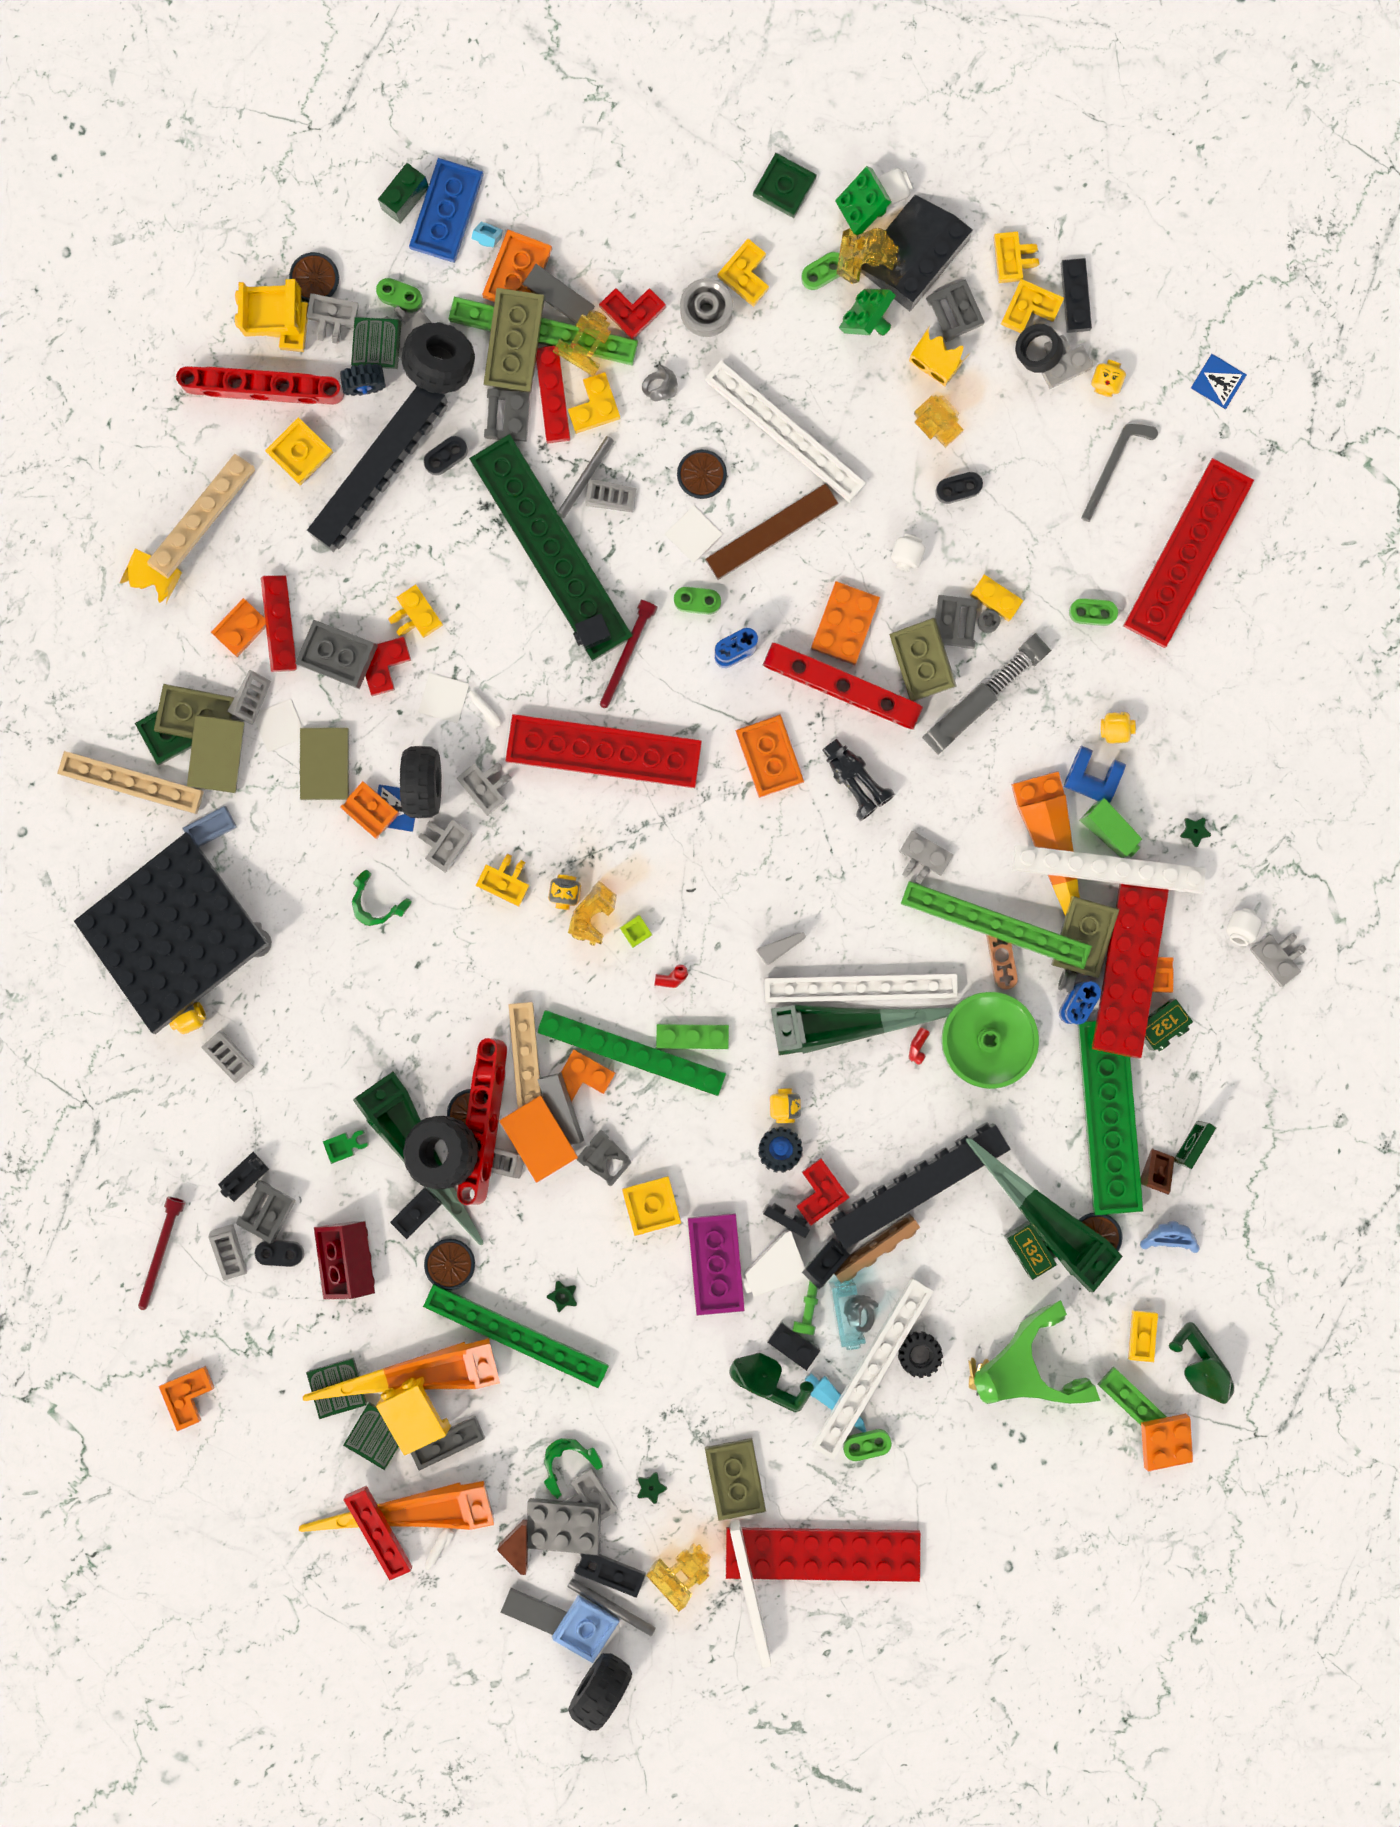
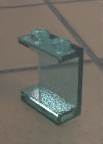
(837, 1290)

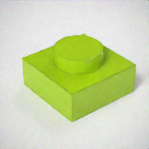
(636, 931)

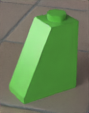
(1111, 828)

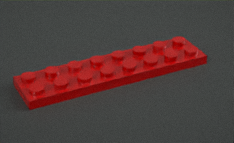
(1188, 553)
(603, 751)
(1130, 970)
(828, 1554)

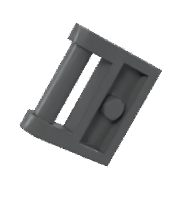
(963, 309)
(515, 414)
(948, 619)
(272, 1214)

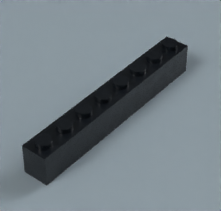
(377, 467)
(916, 1187)

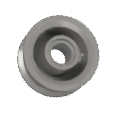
(706, 292)

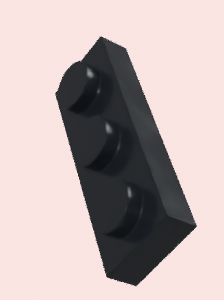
(1076, 295)

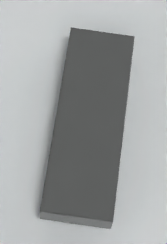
(557, 294)
(559, 1103)
(457, 1439)
(532, 1611)

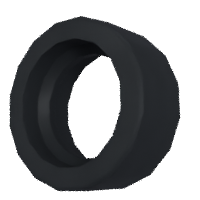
(1030, 334)

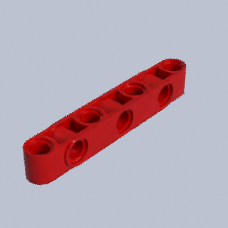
(260, 385)
(860, 692)
(484, 1117)

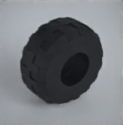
(438, 341)
(420, 782)
(420, 1146)
(600, 1692)

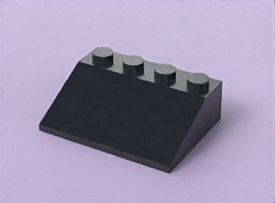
(926, 244)

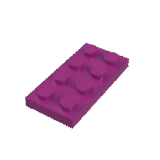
(716, 1264)

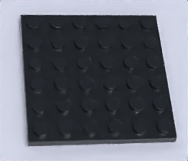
(171, 933)

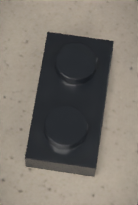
(416, 1213)
(795, 1224)
(825, 1263)
(793, 1346)

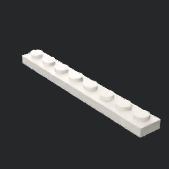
(785, 431)
(1108, 869)
(861, 988)
(872, 1368)

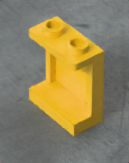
(269, 309)
(411, 1416)

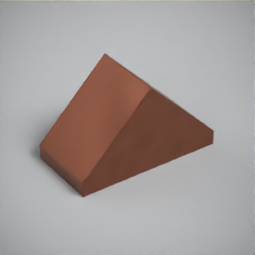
(1158, 1171)
(515, 1548)

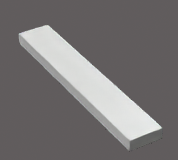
(750, 1593)

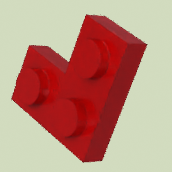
(632, 317)
(386, 655)
(827, 1192)

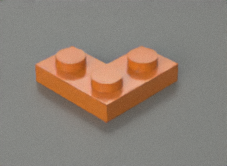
(583, 1069)
(180, 1393)

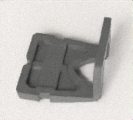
(599, 1152)

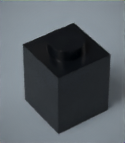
(591, 632)

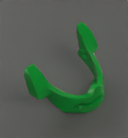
(365, 917)
(555, 1450)

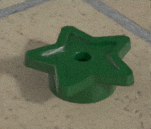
(1189, 833)
(562, 1302)
(652, 1481)

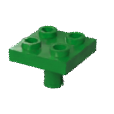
(863, 201)
(868, 312)

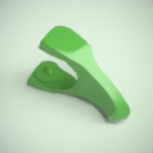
(1014, 1371)

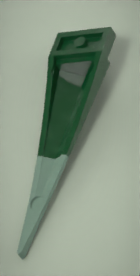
(815, 1028)
(392, 1117)
(1075, 1245)

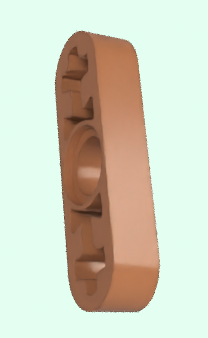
(999, 973)

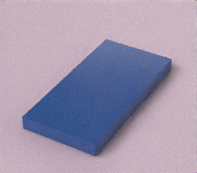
(446, 210)

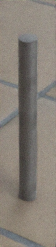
(585, 476)
(611, 1607)

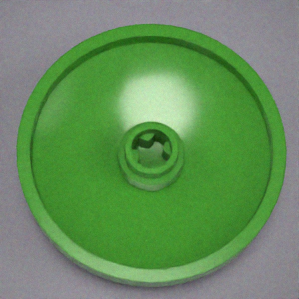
(990, 1040)

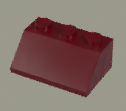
(344, 1260)

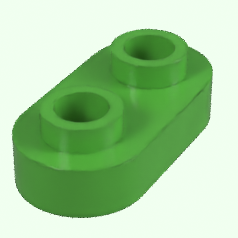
(821, 270)
(398, 295)
(697, 600)
(1093, 612)
(867, 1448)

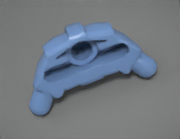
(1171, 1236)

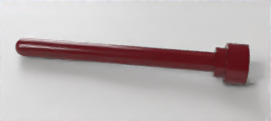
(645, 611)
(173, 1208)

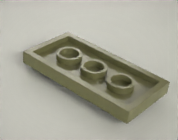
(514, 340)

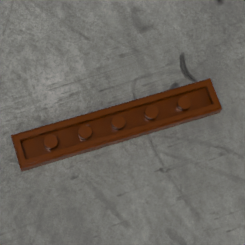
(771, 531)

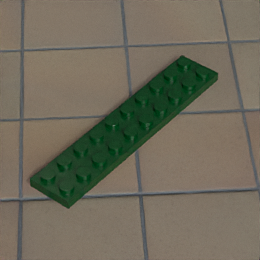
(547, 541)

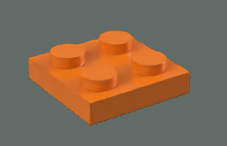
(1167, 1442)

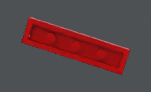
(552, 395)
(278, 623)
(378, 1533)

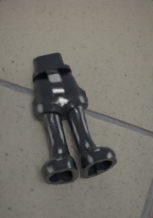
(846, 768)

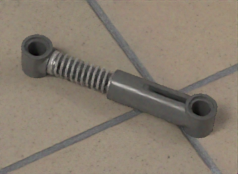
(984, 695)

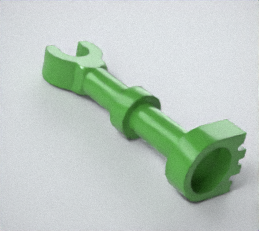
(810, 1301)

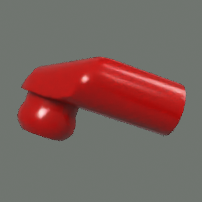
(674, 979)
(916, 1045)

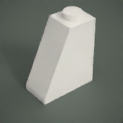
(775, 1266)

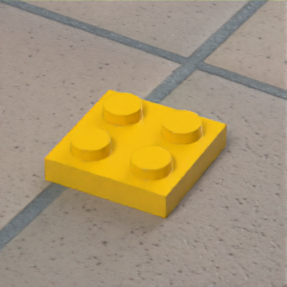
(299, 451)
(651, 1205)

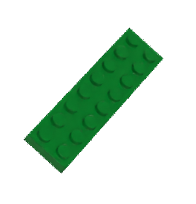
(1110, 1127)

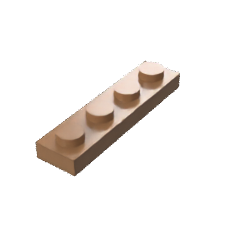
(881, 1244)

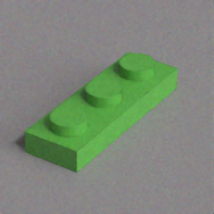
(692, 1036)
(1129, 1397)

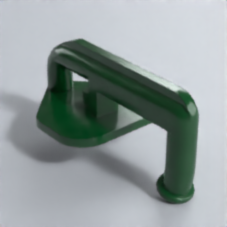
(761, 1375)
(1208, 1375)

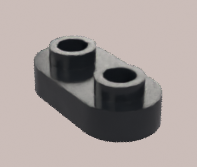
(444, 454)
(958, 488)
(278, 1253)

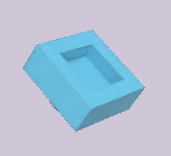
(487, 234)

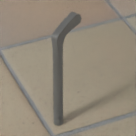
(1128, 430)

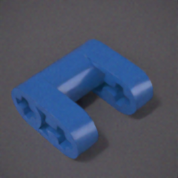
(741, 650)
(1089, 785)
(1078, 997)

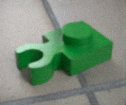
(342, 1147)

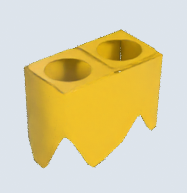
(935, 359)
(143, 576)

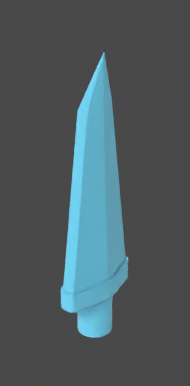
(828, 1395)

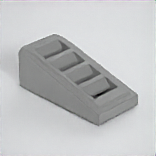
(600, 503)
(239, 701)
(774, 950)
(221, 1062)
(517, 1164)
(223, 1232)

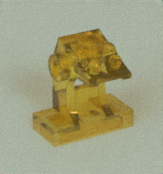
(869, 247)
(594, 325)
(938, 419)
(597, 901)
(692, 1563)

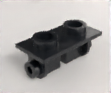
(243, 1177)

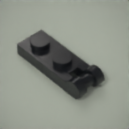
(611, 1573)

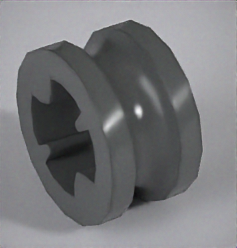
(981, 622)
(1067, 981)

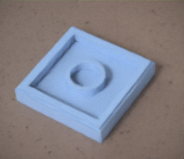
(585, 1629)

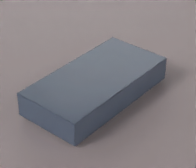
(211, 826)

